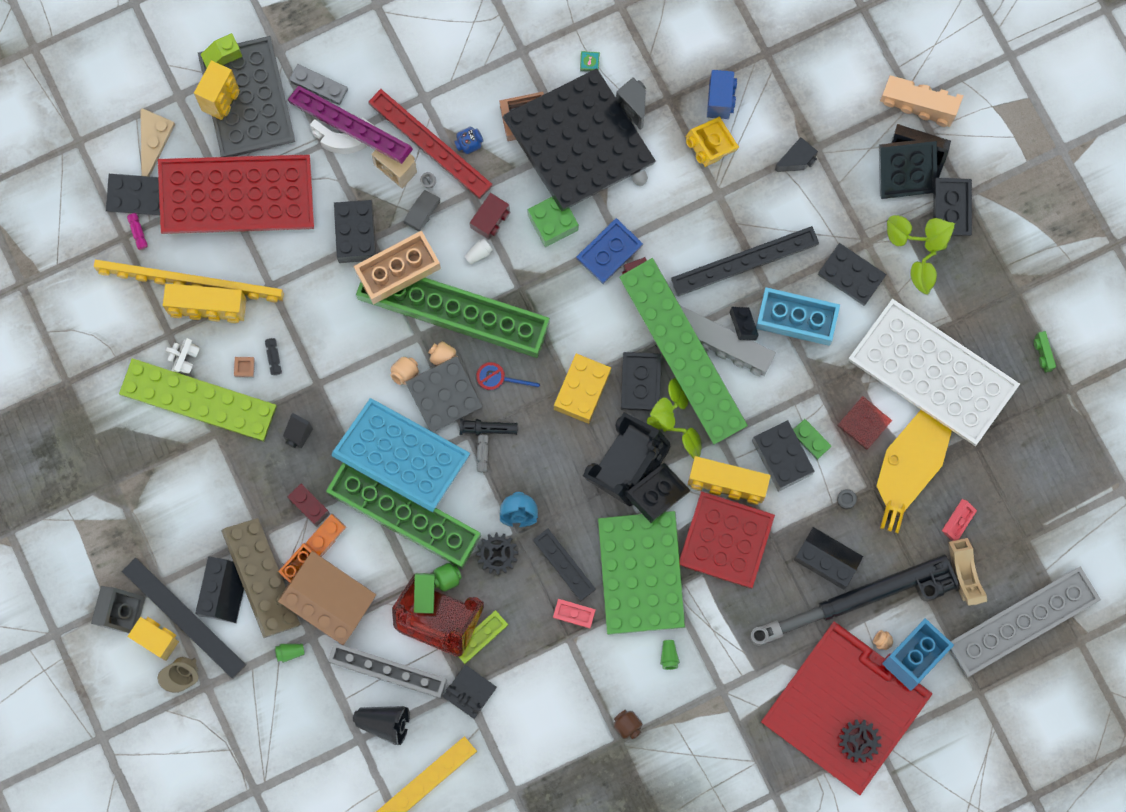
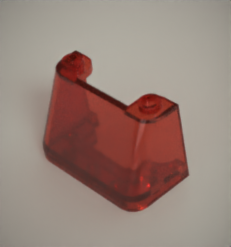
(446, 628)

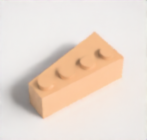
(921, 101)

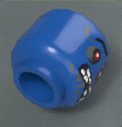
(469, 140)

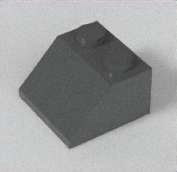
(632, 100)
(117, 609)

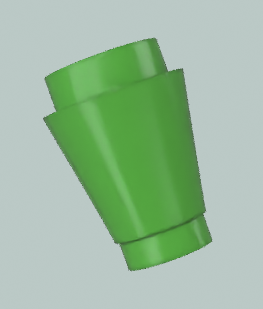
(287, 652)
(669, 655)

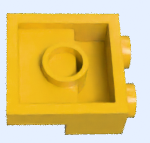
(711, 141)

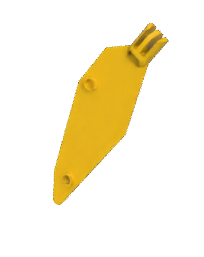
(911, 465)

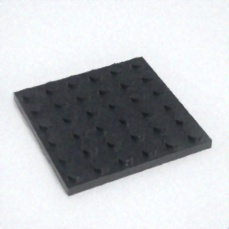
(579, 139)

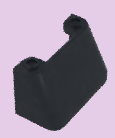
(630, 459)

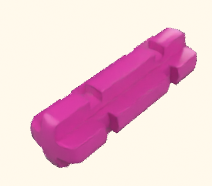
(137, 231)

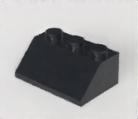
(905, 133)
(828, 558)
(220, 591)

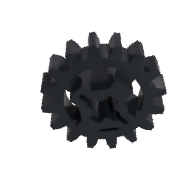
(503, 559)
(851, 739)

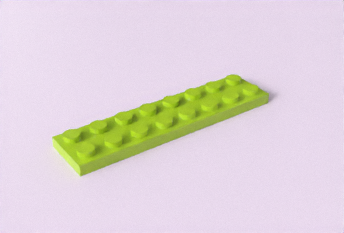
(198, 399)

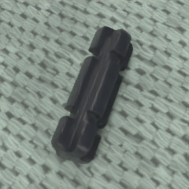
(273, 356)

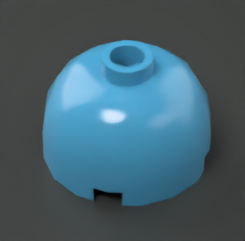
(518, 509)

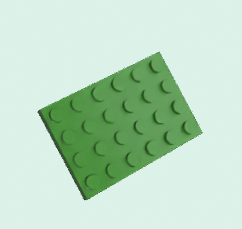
(641, 573)

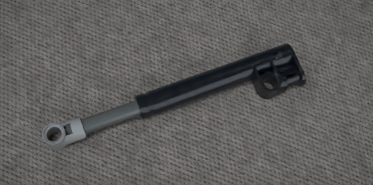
(930, 574)

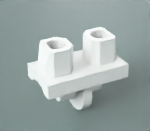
(186, 348)

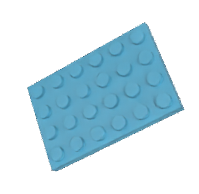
(401, 454)

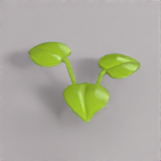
(937, 239)
(663, 418)

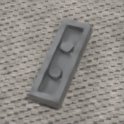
(318, 84)

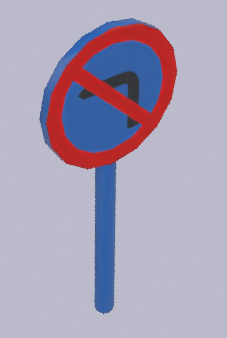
(491, 376)

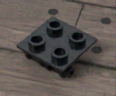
(469, 691)

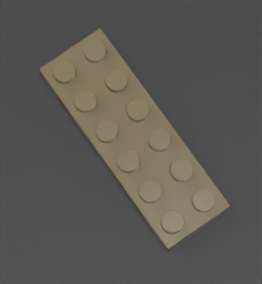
(259, 576)

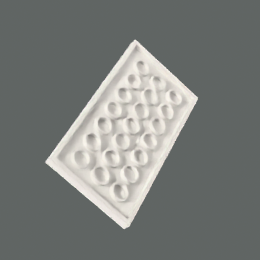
(934, 372)

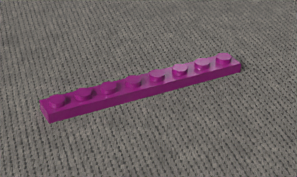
(350, 124)

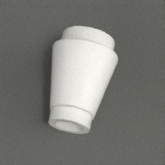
(478, 251)

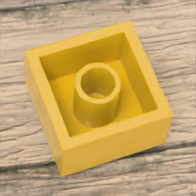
(158, 641)

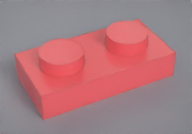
(959, 520)
(574, 613)

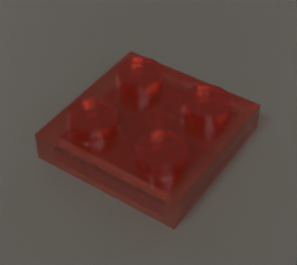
(864, 423)

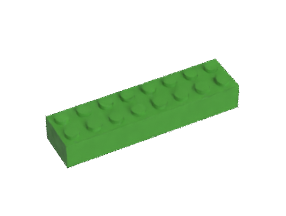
(428, 529)

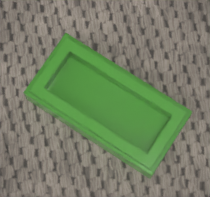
(424, 593)

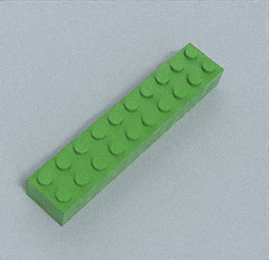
(468, 314)
(683, 351)

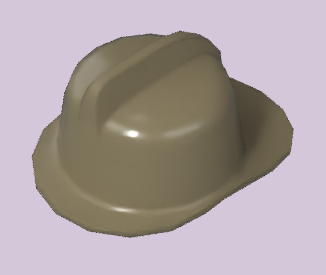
(178, 675)

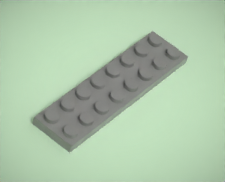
(1024, 621)

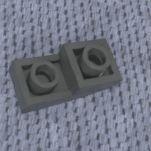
(421, 210)

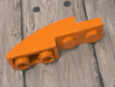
(318, 542)

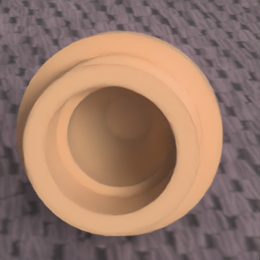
(883, 640)

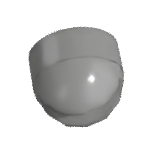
(640, 178)
(425, 182)

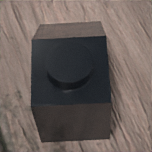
(797, 157)
(297, 431)

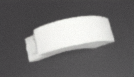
(336, 142)

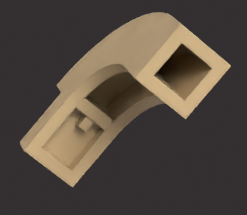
(964, 569)

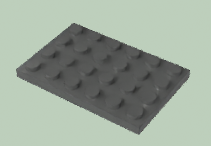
(260, 111)

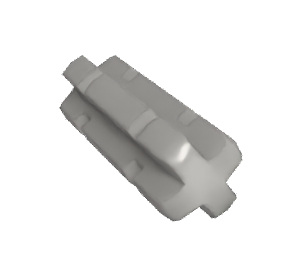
(482, 453)

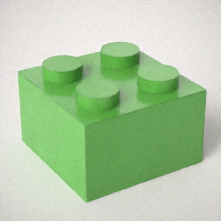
(551, 222)

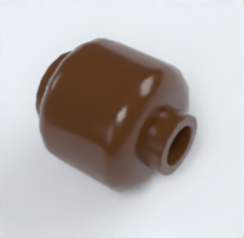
(628, 724)

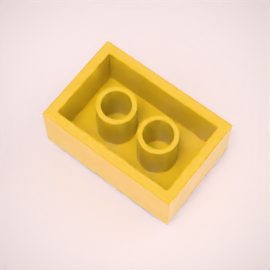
(216, 90)
(582, 388)

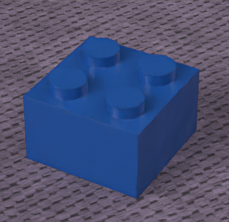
(721, 94)

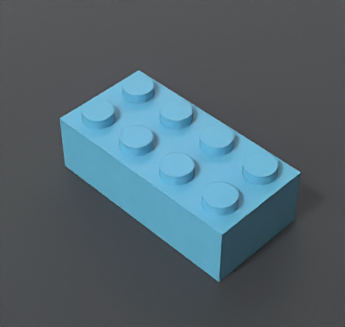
(797, 316)

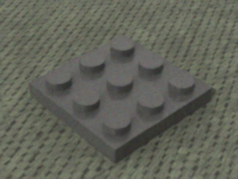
(443, 394)

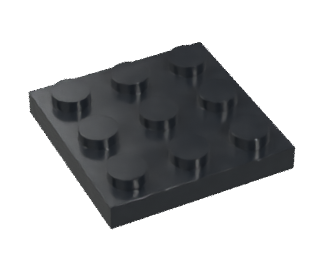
(907, 168)

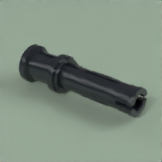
(474, 427)

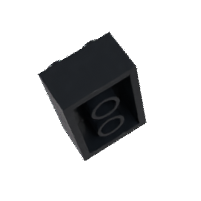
(354, 231)
(783, 455)

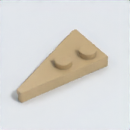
(154, 135)

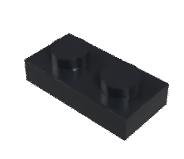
(744, 323)

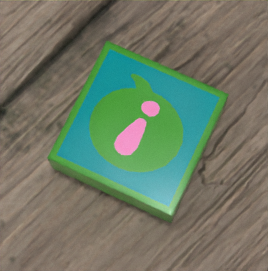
(589, 61)

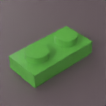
(1046, 357)
(811, 439)

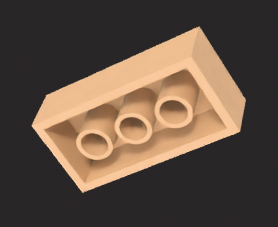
(397, 267)

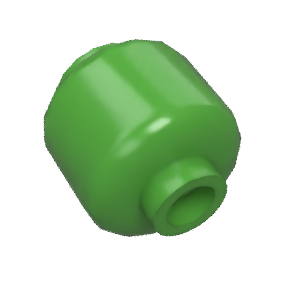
(447, 577)

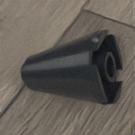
(384, 722)

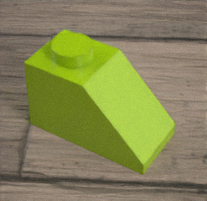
(222, 51)

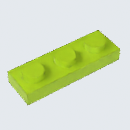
(483, 635)

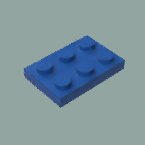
(609, 251)

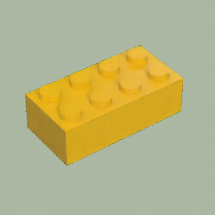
(204, 303)
(728, 480)

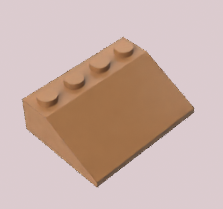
(327, 598)

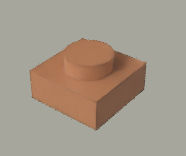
(244, 366)

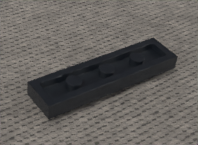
(564, 564)

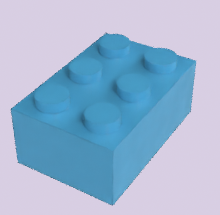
(918, 654)

